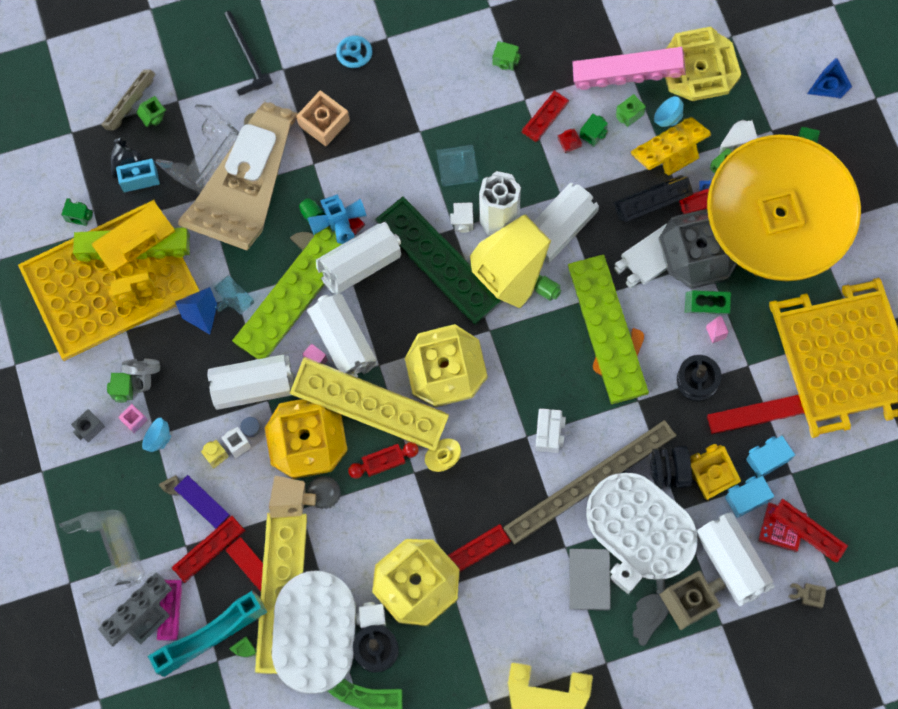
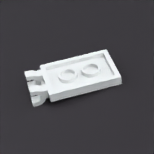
(643, 260)

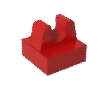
(569, 140)

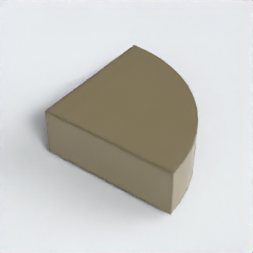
(302, 239)
(169, 485)

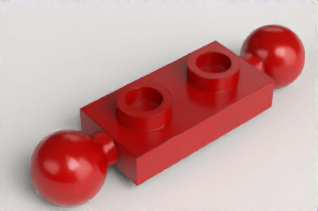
(383, 460)

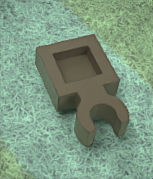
(811, 594)

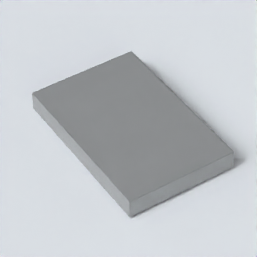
(589, 579)

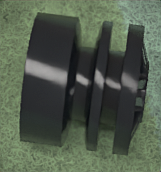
(671, 467)

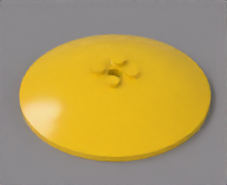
(803, 181)

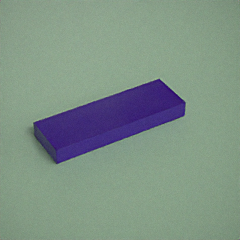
(201, 502)

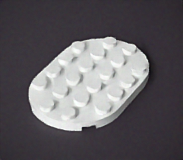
(642, 525)
(314, 632)

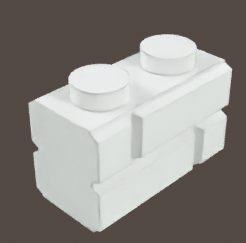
(549, 430)

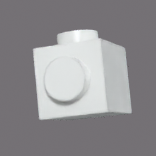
(462, 217)
(236, 442)
(625, 577)
(371, 615)

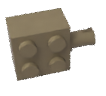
(692, 599)

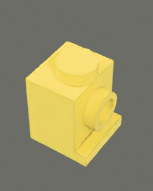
(214, 453)

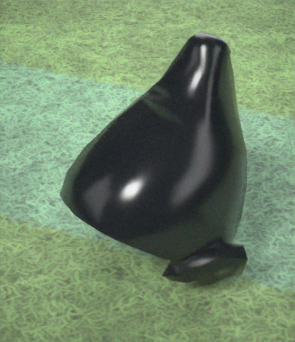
(122, 155)

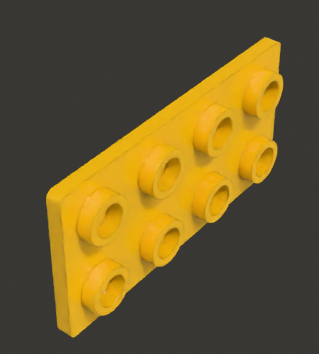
(673, 147)
(133, 237)

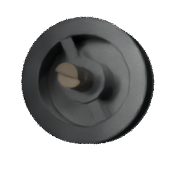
(698, 377)
(375, 648)

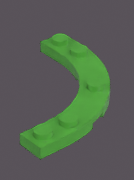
(367, 698)

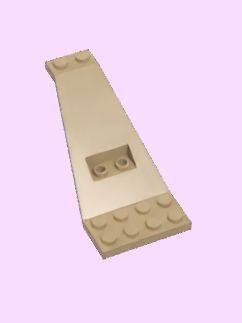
(230, 204)

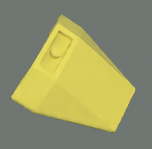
(511, 260)

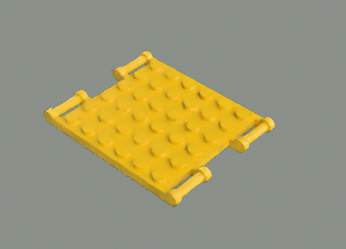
(841, 354)

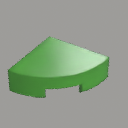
(243, 648)

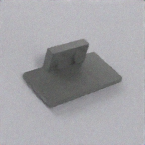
(139, 614)

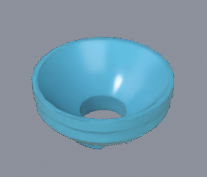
(669, 112)
(156, 436)

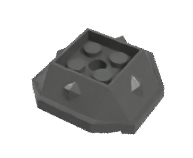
(685, 259)

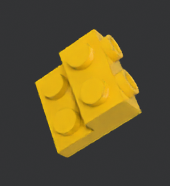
(128, 289)
(713, 471)

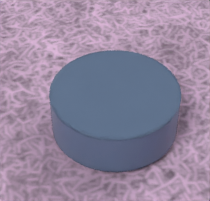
(250, 426)

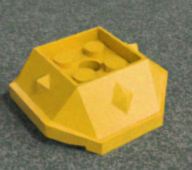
(310, 456)

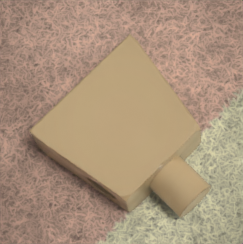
(289, 498)

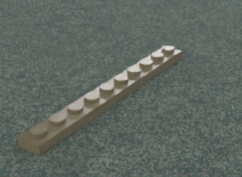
(585, 484)

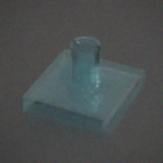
(457, 165)

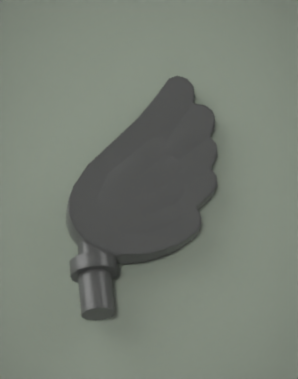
(649, 614)

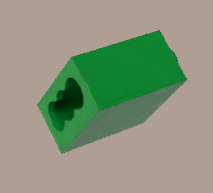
(707, 302)

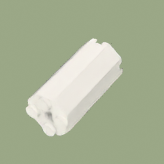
(499, 202)
(565, 218)
(359, 258)
(342, 335)
(250, 381)
(735, 559)

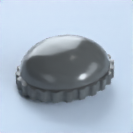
(326, 491)

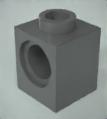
(87, 418)

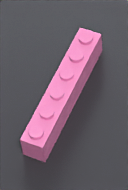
(629, 68)

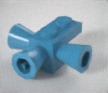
(337, 218)

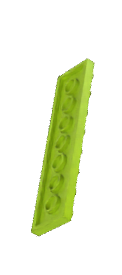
(287, 299)
(607, 329)

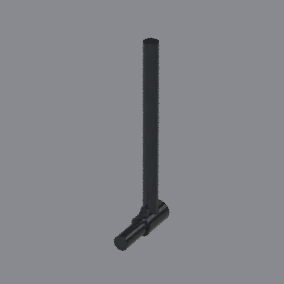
(260, 80)

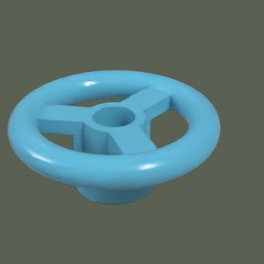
(353, 42)

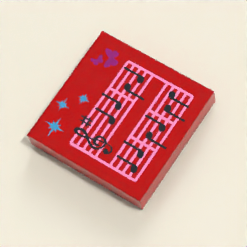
(777, 534)

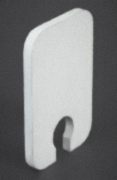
(251, 147)

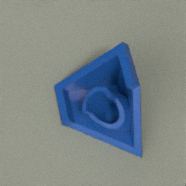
(831, 82)
(199, 309)

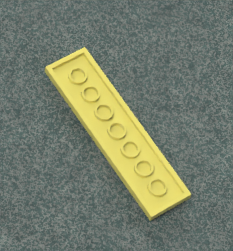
(369, 403)
(282, 561)

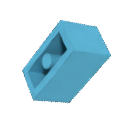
(137, 175)
(770, 456)
(749, 496)

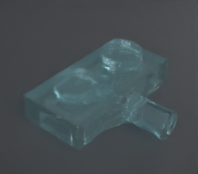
(232, 296)

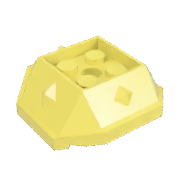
(708, 51)
(449, 384)
(420, 602)

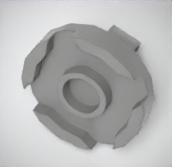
(141, 370)

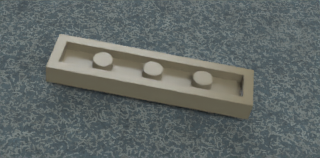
(132, 95)

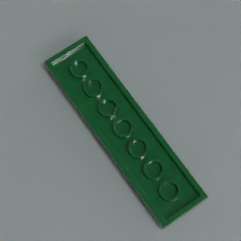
(439, 260)

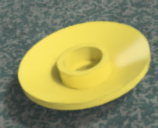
(445, 455)

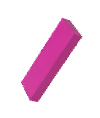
(171, 604)

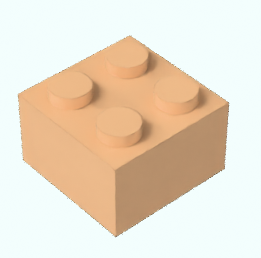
(323, 118)

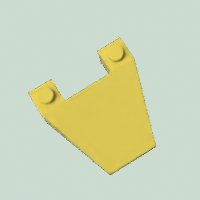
(529, 697)

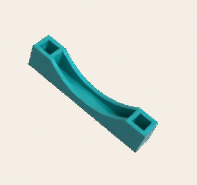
(180, 652)

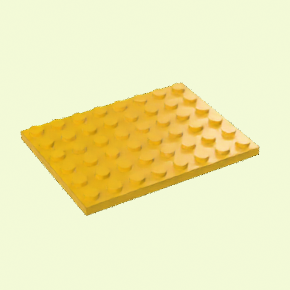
(77, 299)

